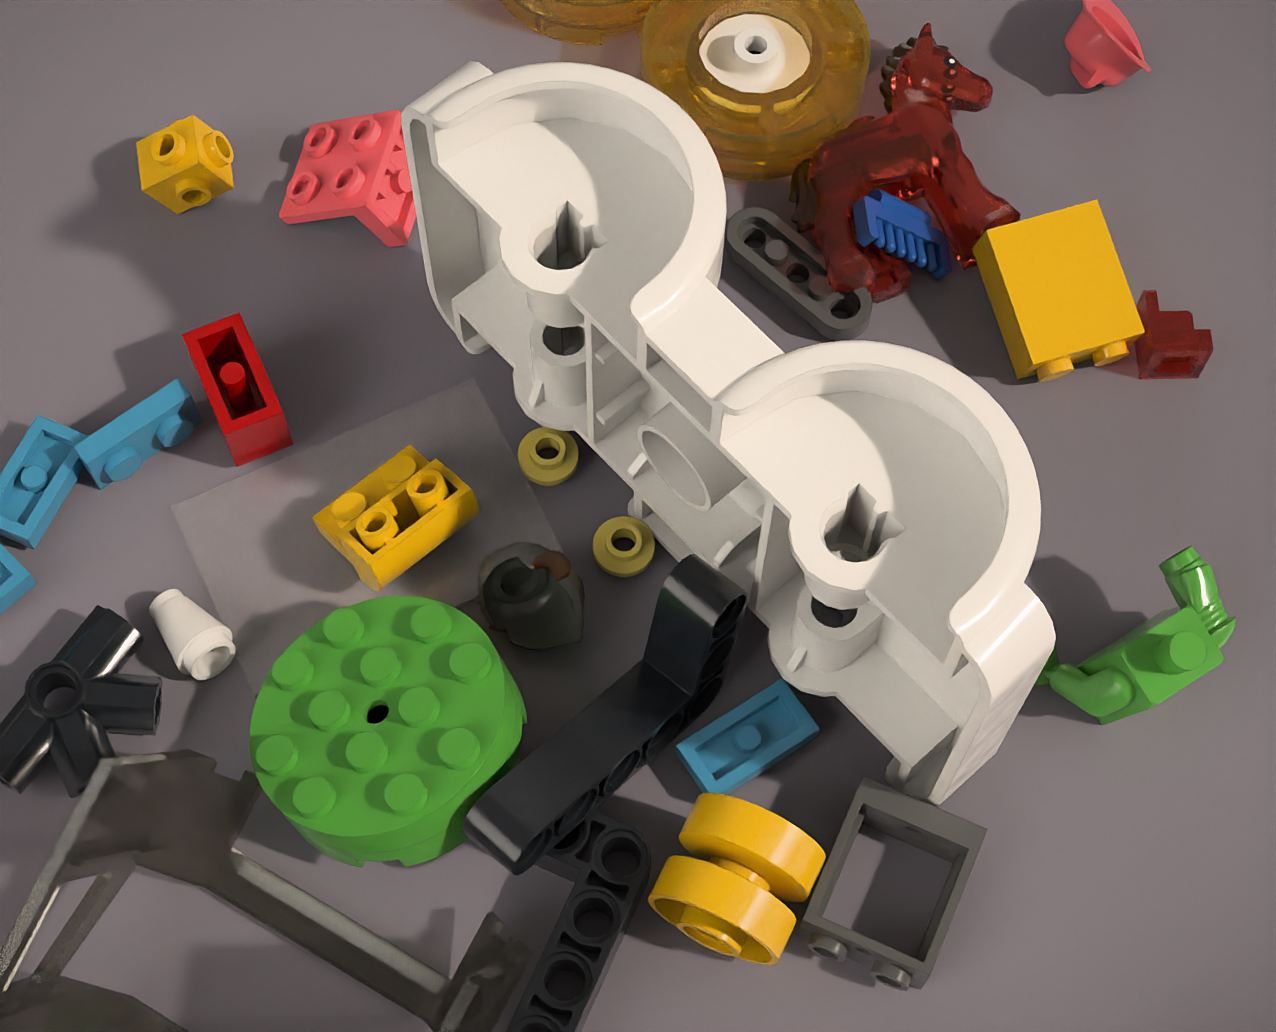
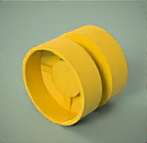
(738, 877)

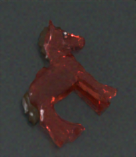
(907, 155)

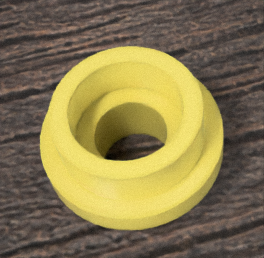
(550, 471)
(623, 562)

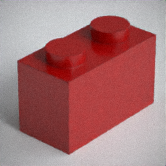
(238, 389)

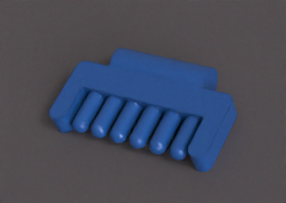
(902, 231)

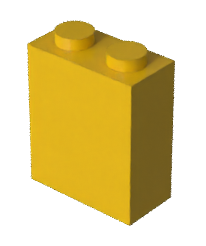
(1058, 291)

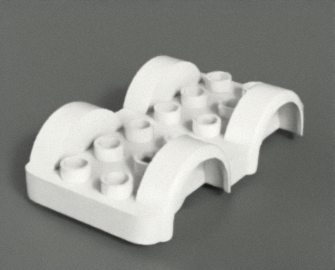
(811, 478)

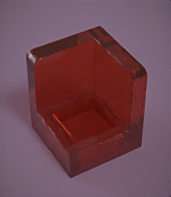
(1170, 342)

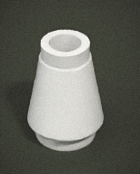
(193, 636)

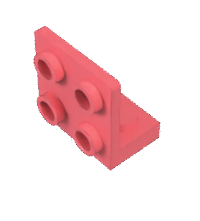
(354, 170)

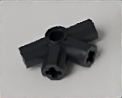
(101, 704)

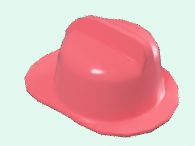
(1103, 46)

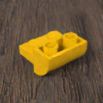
(397, 516)

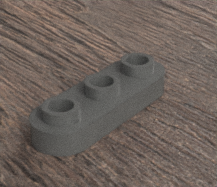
(790, 254)

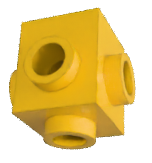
(185, 164)

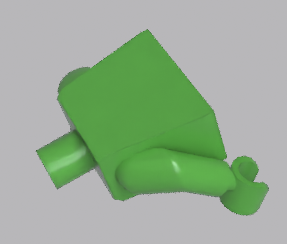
(1156, 655)

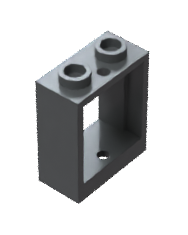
(921, 827)

